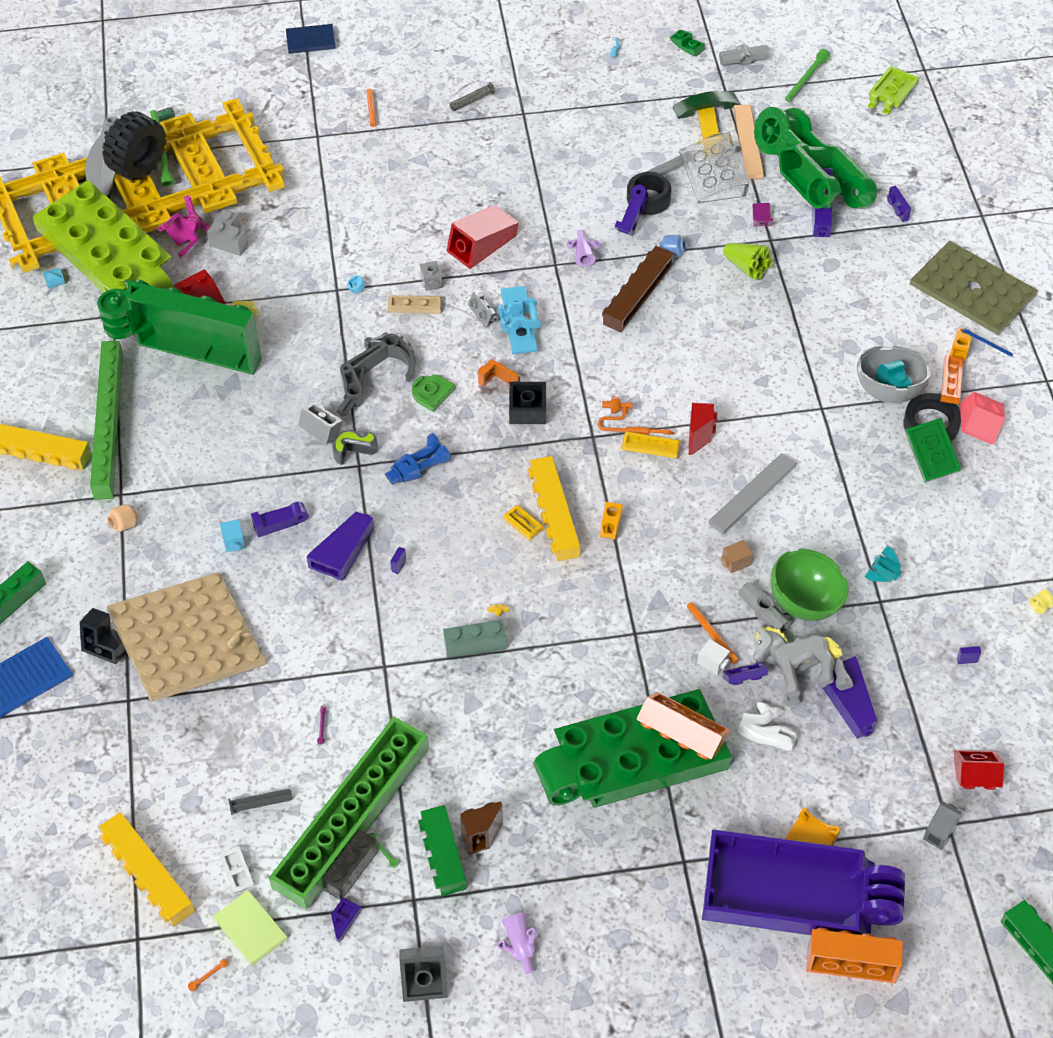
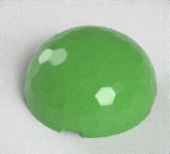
(808, 585)

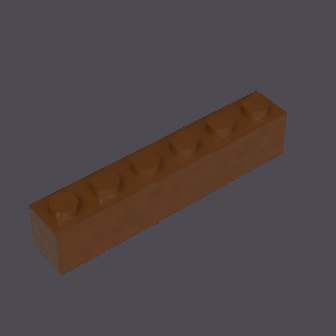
(637, 289)

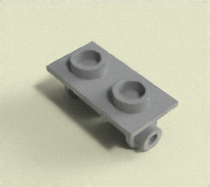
(481, 309)

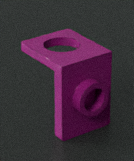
(761, 214)

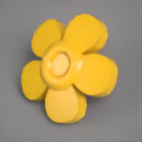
(498, 609)

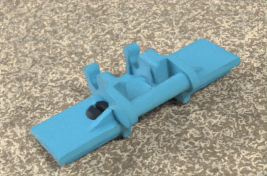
(513, 321)

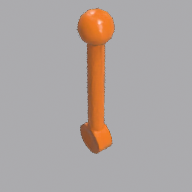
(193, 985)

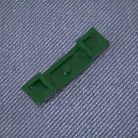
(703, 101)

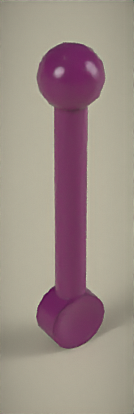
(320, 740)

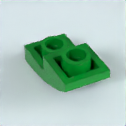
(685, 41)

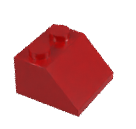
(200, 285)
(702, 426)
(978, 769)

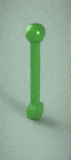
(392, 861)

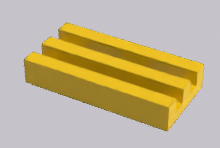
(514, 520)

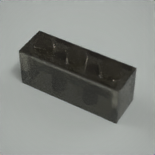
(350, 865)

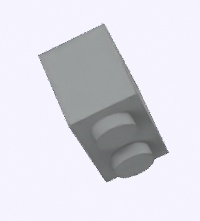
(319, 422)

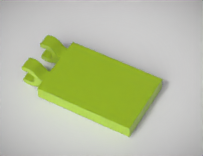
(892, 89)

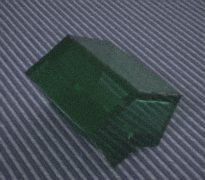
(165, 114)

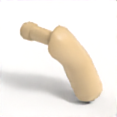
(235, 638)

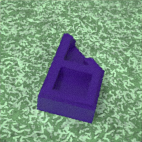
(344, 916)

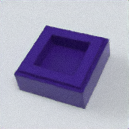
(398, 560)
(968, 655)

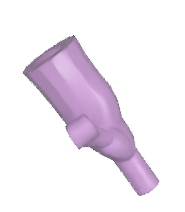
(584, 253)
(521, 940)

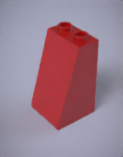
(480, 235)

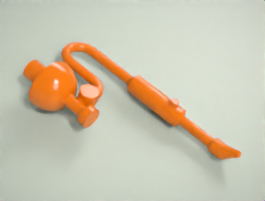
(616, 405)

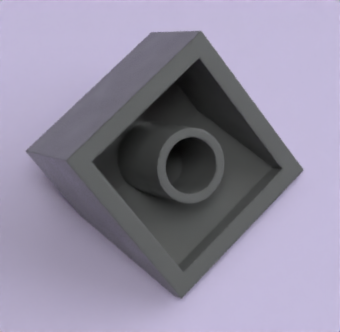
(423, 973)

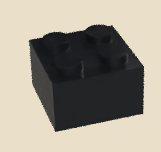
(527, 402)

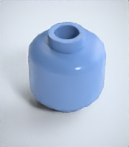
(674, 244)

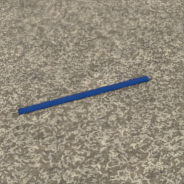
(987, 342)

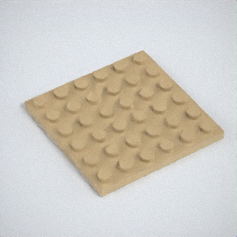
(182, 636)

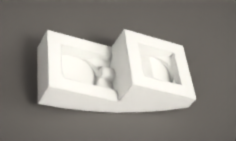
(236, 869)

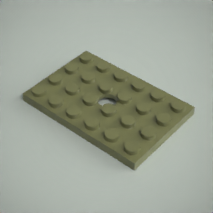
(992, 305)

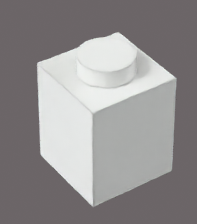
(714, 657)

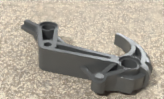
(376, 351)

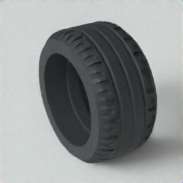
(655, 182)

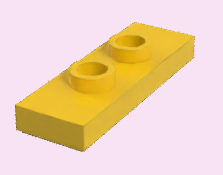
(650, 445)

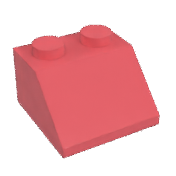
(981, 417)

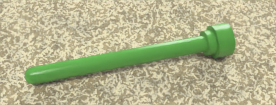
(821, 57)
(167, 178)

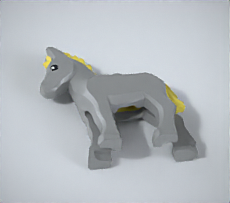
(800, 656)

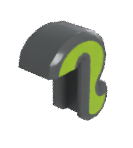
(353, 441)

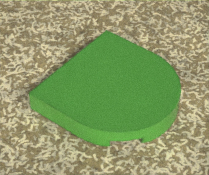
(431, 391)

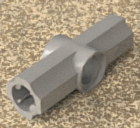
(744, 55)
(770, 613)

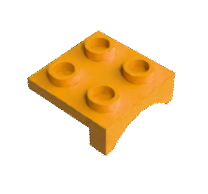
(812, 830)

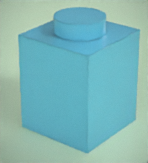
(232, 535)

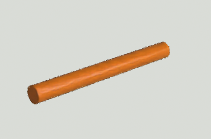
(711, 631)

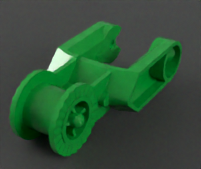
(804, 156)

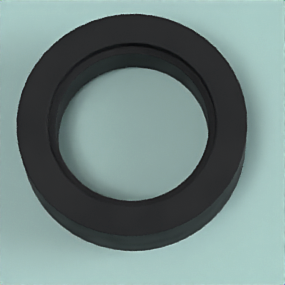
(932, 401)

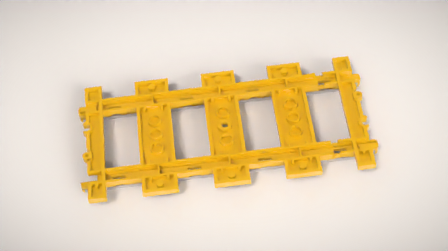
(144, 205)

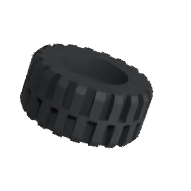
(134, 145)

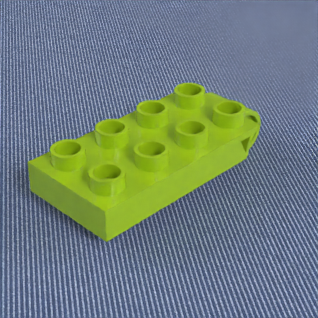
(102, 240)

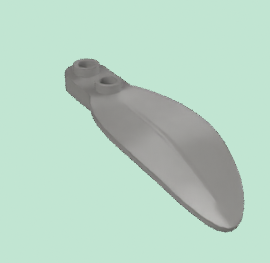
(96, 169)

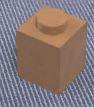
(736, 556)

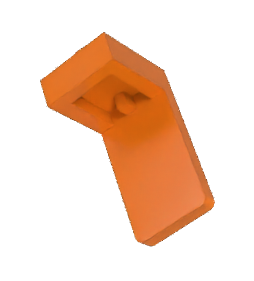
(496, 369)

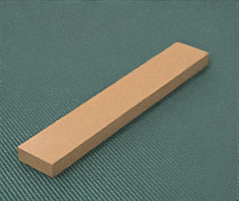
(748, 145)

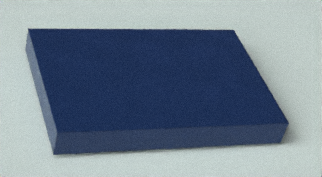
(310, 38)

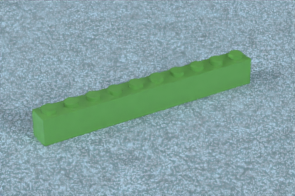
(106, 420)

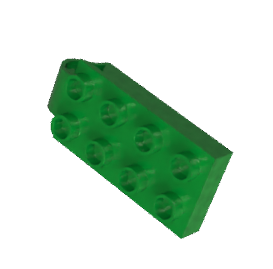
(182, 325)
(620, 758)

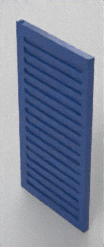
(30, 675)

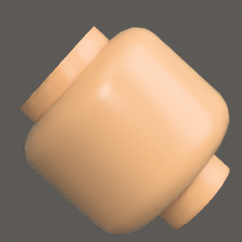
(122, 518)

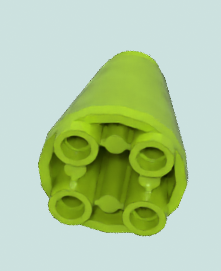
(749, 258)

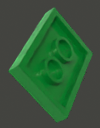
(932, 450)

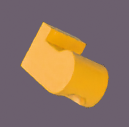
(961, 344)
(611, 520)

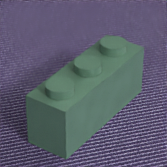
(474, 638)

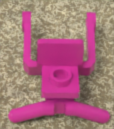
(184, 227)

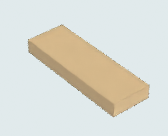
(414, 304)

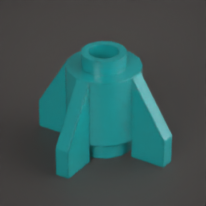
(886, 567)

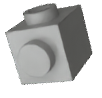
(431, 275)

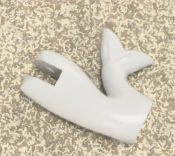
(778, 736)

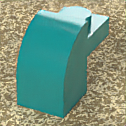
(893, 374)

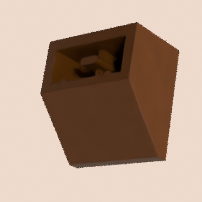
(481, 826)

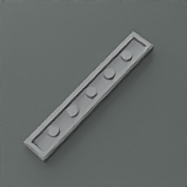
(752, 493)

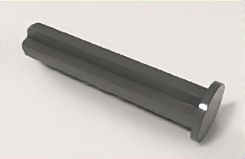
(260, 800)

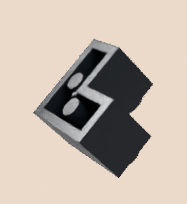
(99, 638)

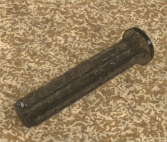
(472, 97)

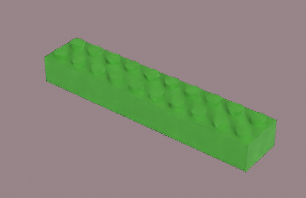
(349, 810)

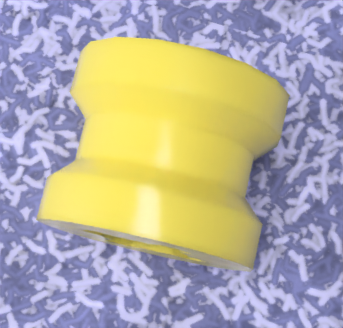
(1042, 601)

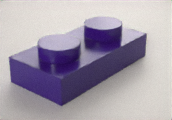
(899, 203)
(738, 675)

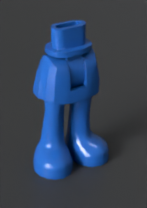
(406, 466)

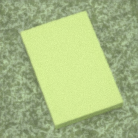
(250, 928)

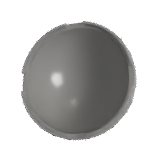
(915, 367)

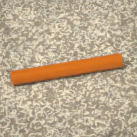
(371, 108)

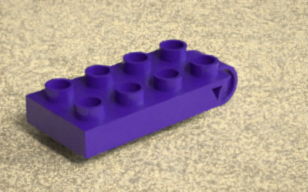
(798, 886)

